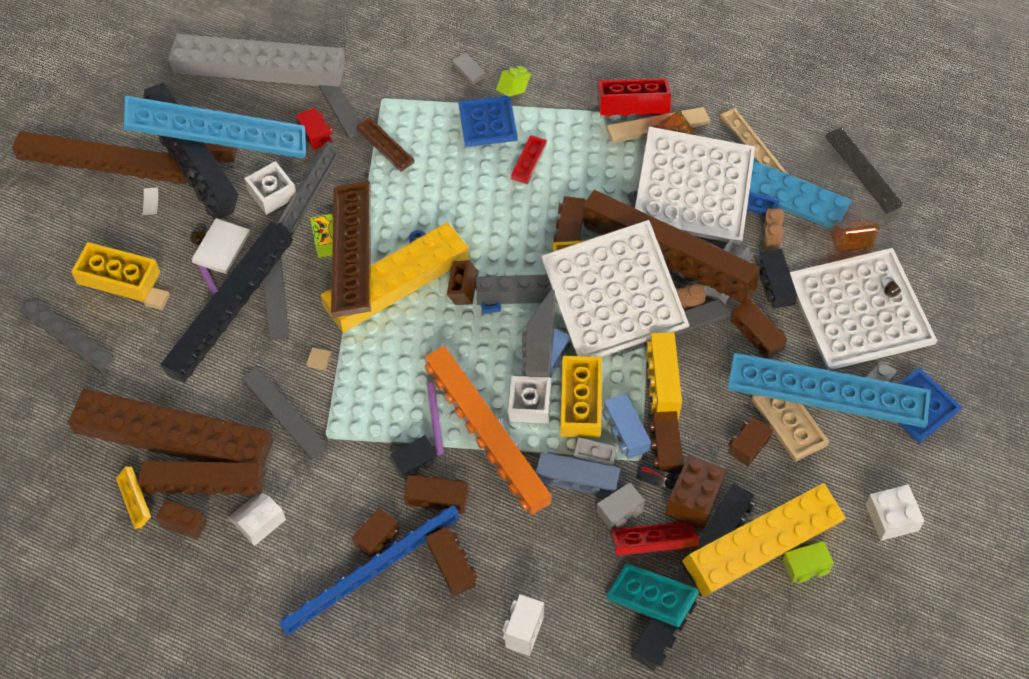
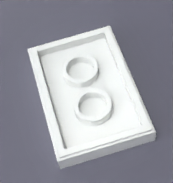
(220, 246)

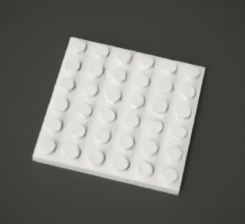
(696, 183)
(614, 291)
(852, 314)

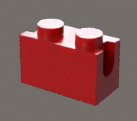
(315, 128)

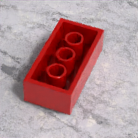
(634, 97)

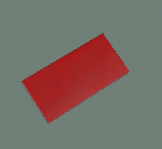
(654, 538)

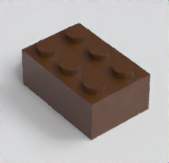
(695, 491)

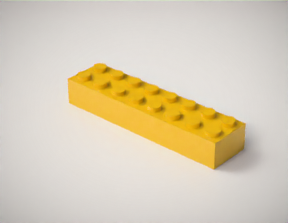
(407, 271)
(763, 540)

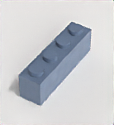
(578, 474)

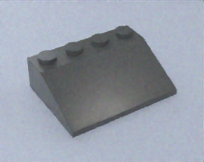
(539, 339)

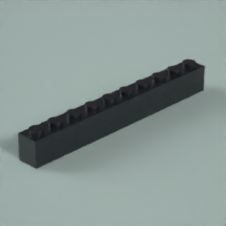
(227, 302)
(726, 519)

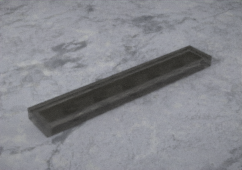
(864, 170)

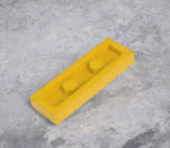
(133, 497)

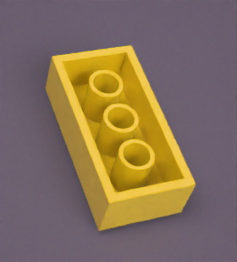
(115, 271)
(663, 373)
(581, 397)

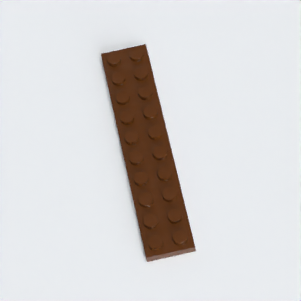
(351, 250)

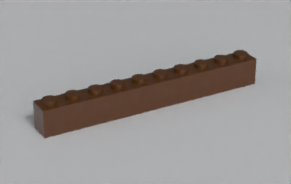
(97, 157)

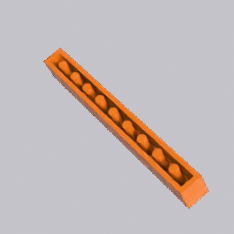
(488, 431)

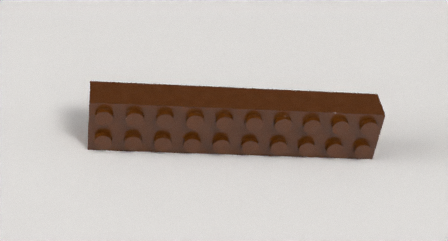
(680, 250)
(168, 430)

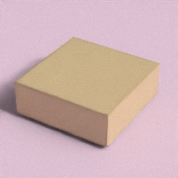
(156, 298)
(318, 359)

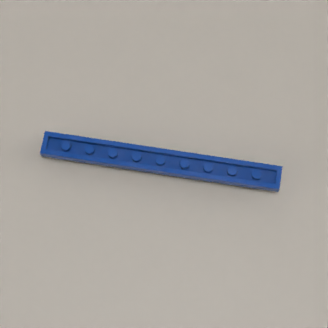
(363, 574)

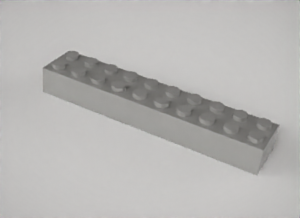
(257, 60)

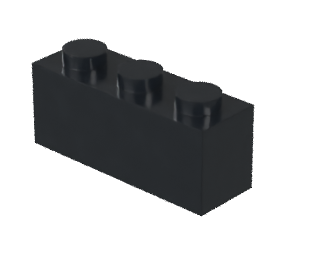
(776, 278)

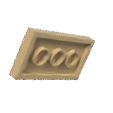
(792, 426)

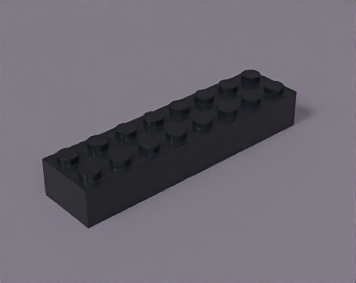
(197, 165)

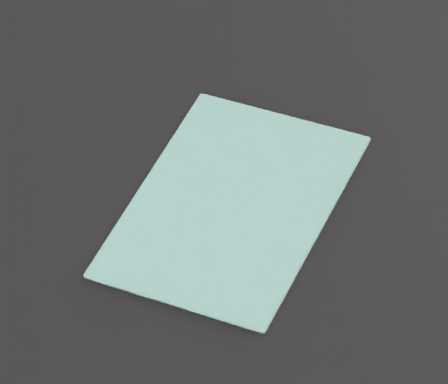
(507, 228)

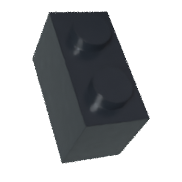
(413, 457)

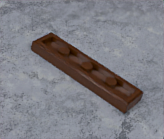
(385, 144)

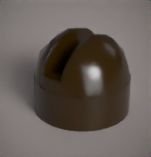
(198, 234)
(892, 289)

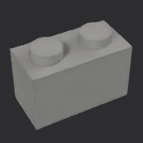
(620, 506)

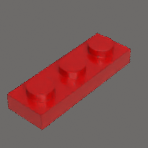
(528, 159)

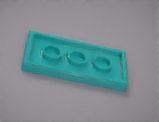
(652, 594)

